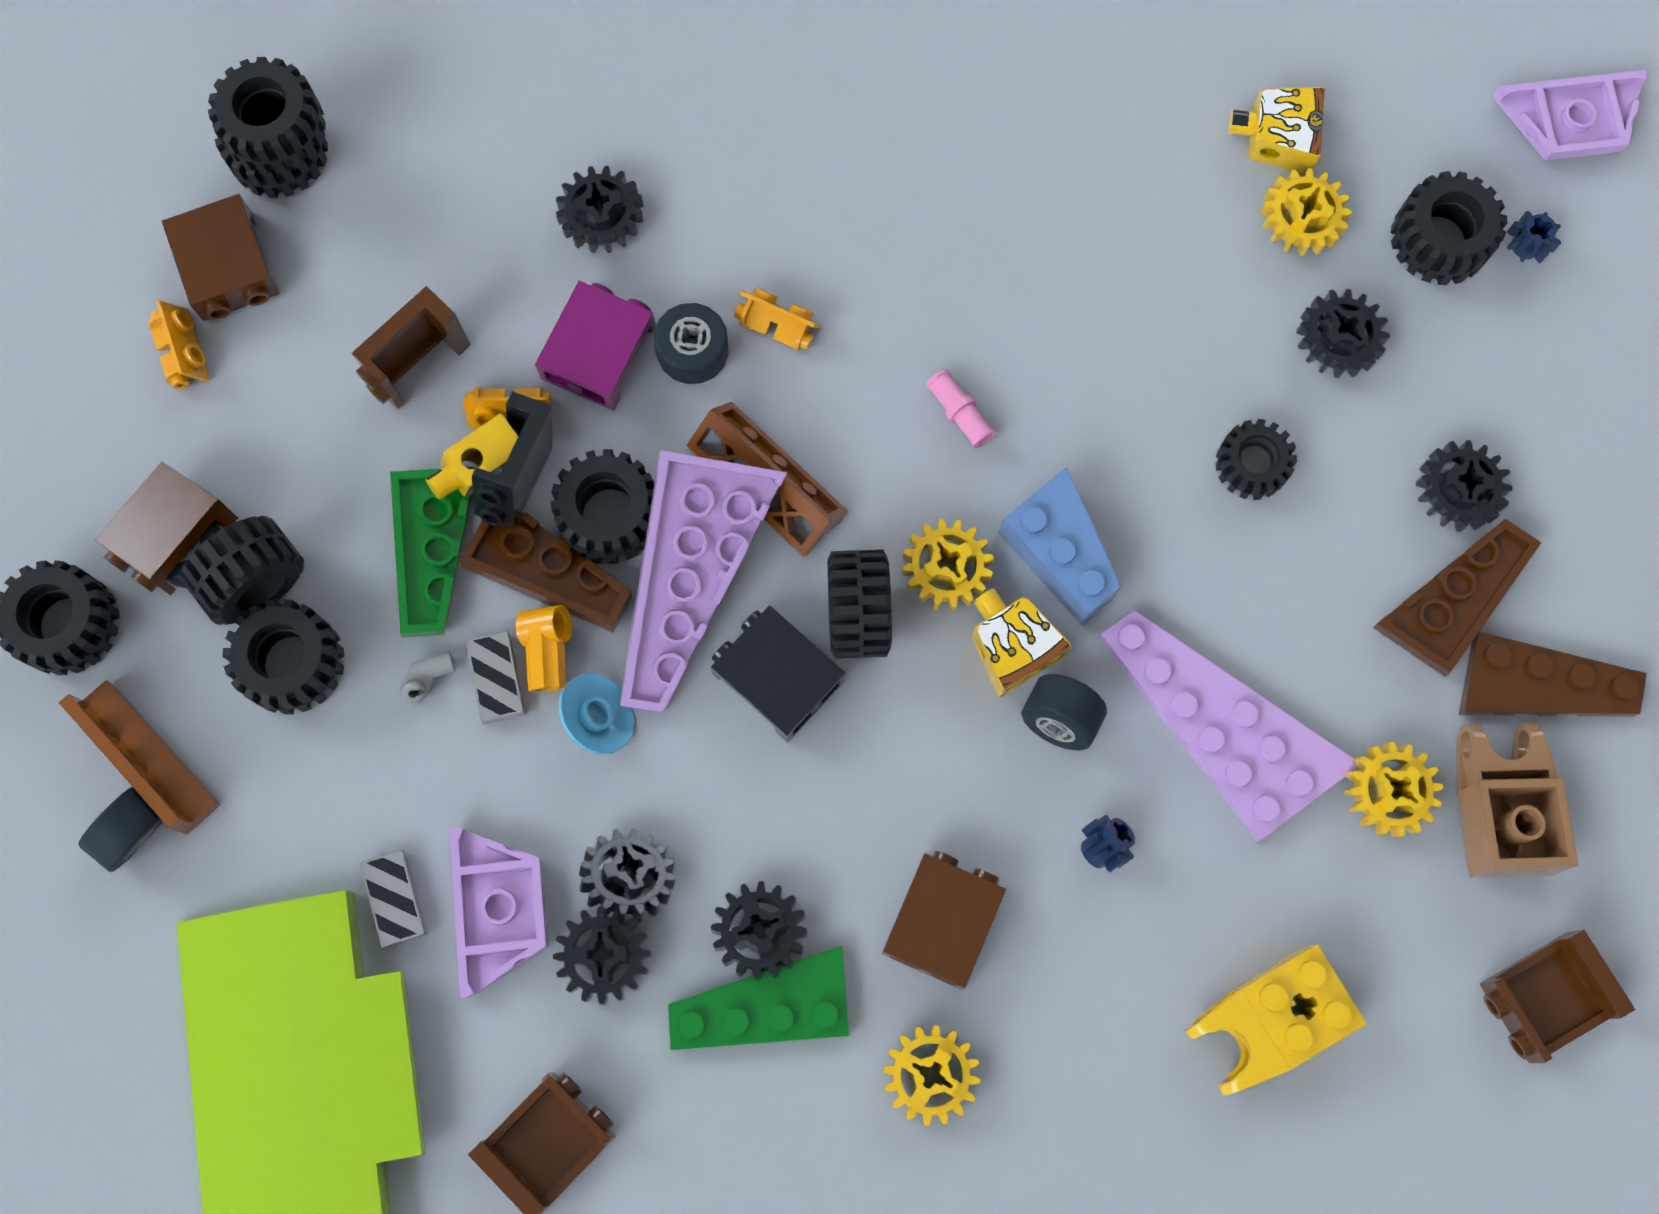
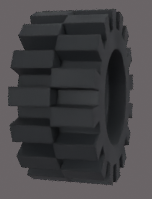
(1265, 438)

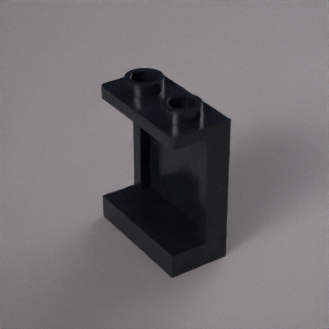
(503, 496)
(777, 671)

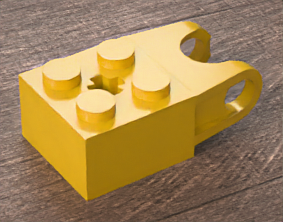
(1265, 1026)

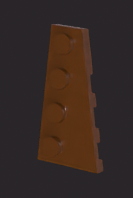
(546, 570)
(1454, 605)
(1529, 679)

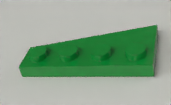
(426, 550)
(792, 1007)

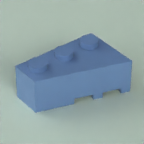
(1062, 547)

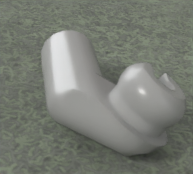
(422, 674)

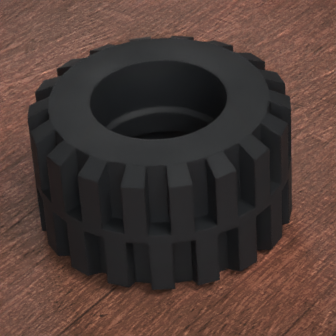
(252, 90)
(274, 182)
(1467, 206)
(586, 480)
(241, 569)
(29, 599)
(859, 604)
(256, 638)

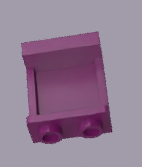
(594, 343)

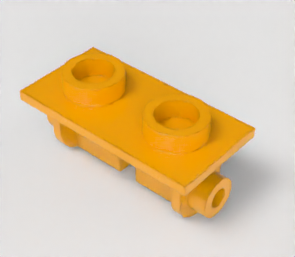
(762, 311)
(174, 329)
(487, 403)

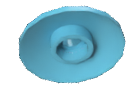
(600, 699)

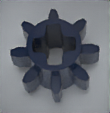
(1534, 236)
(1107, 843)

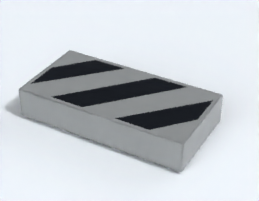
(495, 677)
(393, 898)

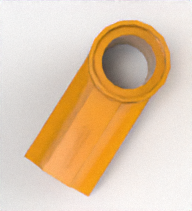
(544, 636)

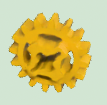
(1325, 217)
(939, 549)
(1412, 787)
(921, 1094)

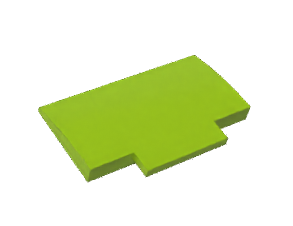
(296, 1061)

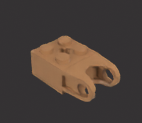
(1513, 808)

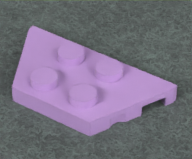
(1575, 113)
(495, 909)

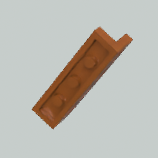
(757, 449)
(142, 757)

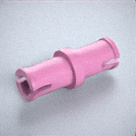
(960, 408)

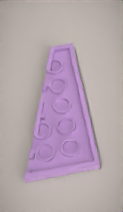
(692, 548)
(1241, 741)

